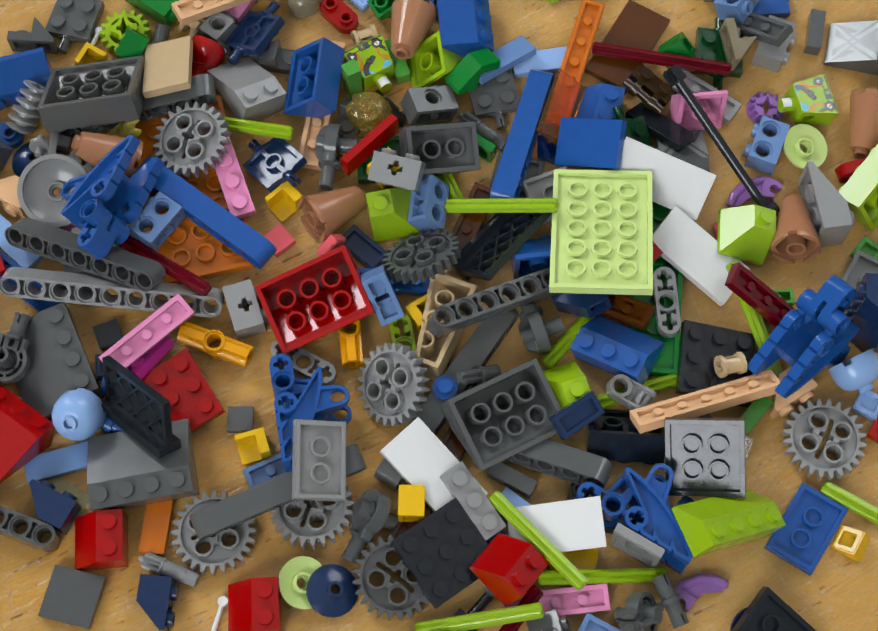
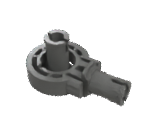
(328, 152)
(534, 331)
(12, 349)
(368, 517)
(640, 613)

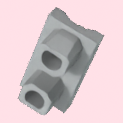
(49, 145)

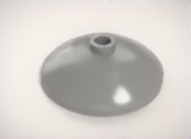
(38, 185)

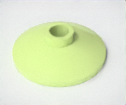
(811, 142)
(296, 568)

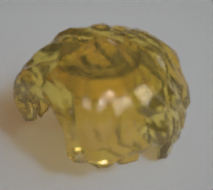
(367, 110)

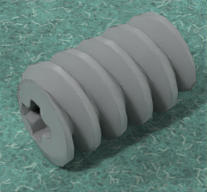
(27, 113)

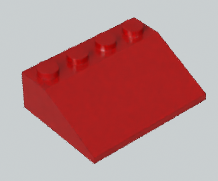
(314, 299)
(22, 433)

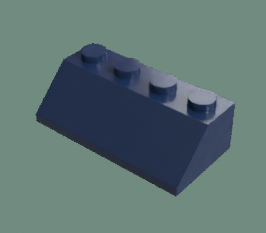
(864, 313)

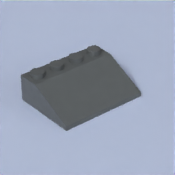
(93, 94)
(56, 360)
(503, 414)
(130, 476)

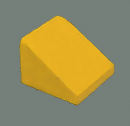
(850, 543)

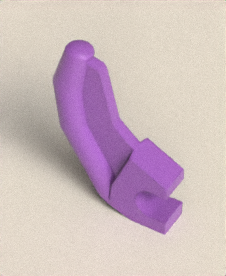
(741, 195)
(699, 584)

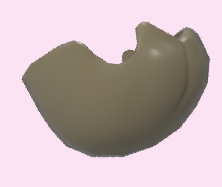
(303, 8)

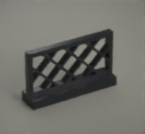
(491, 242)
(137, 409)

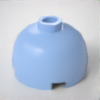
(857, 372)
(78, 414)

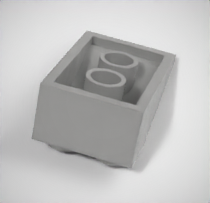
(248, 89)
(826, 206)

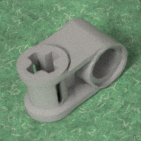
(632, 392)

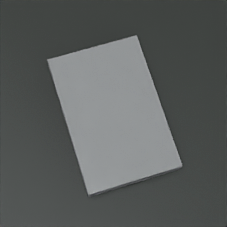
(319, 460)

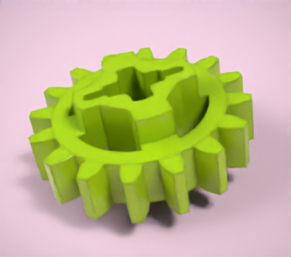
(115, 27)

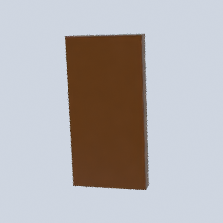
(634, 28)

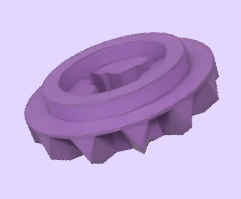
(755, 107)

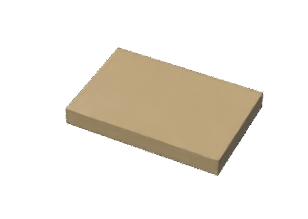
(167, 67)

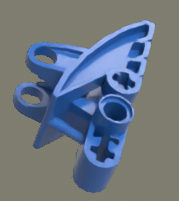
(108, 198)
(810, 336)
(301, 400)
(649, 511)

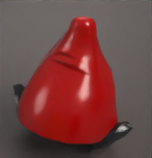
(207, 54)

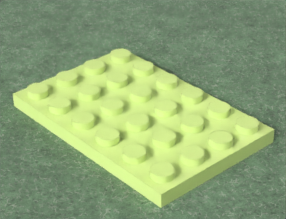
(602, 232)

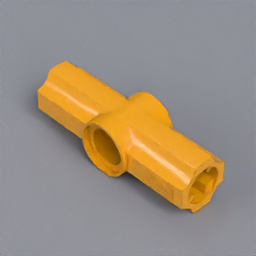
(201, 339)
(351, 346)

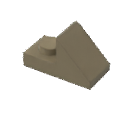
(734, 46)

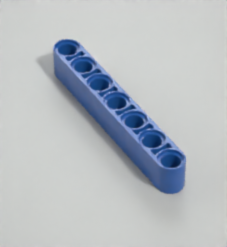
(522, 136)
(214, 218)

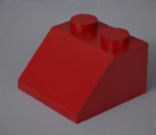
(101, 540)
(509, 567)
(255, 605)

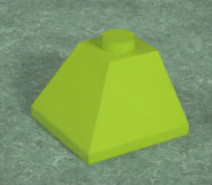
(431, 62)
(389, 214)
(746, 232)
(567, 383)

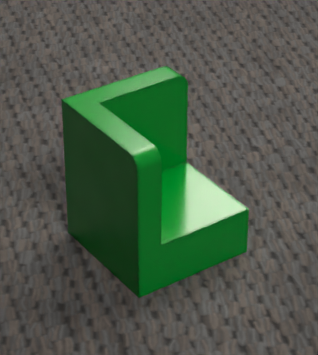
(131, 43)
(678, 45)

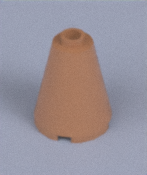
(410, 25)
(863, 121)
(95, 146)
(330, 210)
(795, 232)

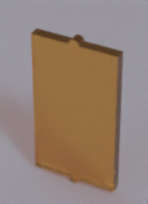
(562, 102)

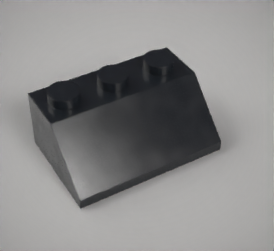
(618, 439)

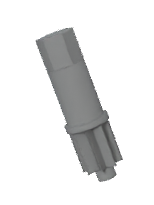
(163, 567)

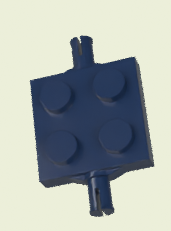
(254, 33)
(274, 163)

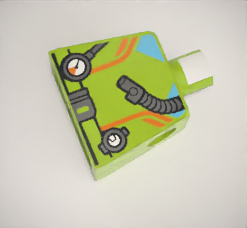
(374, 63)
(809, 102)

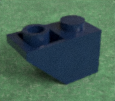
(582, 304)
(53, 507)
(157, 598)

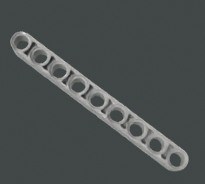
(100, 295)

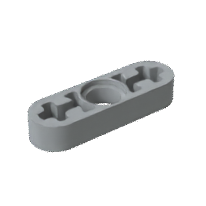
(671, 292)
(306, 372)

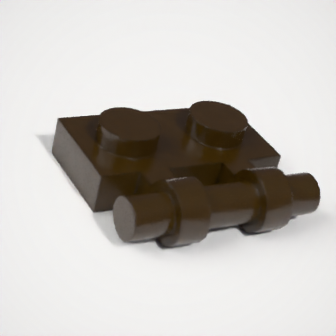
(649, 88)

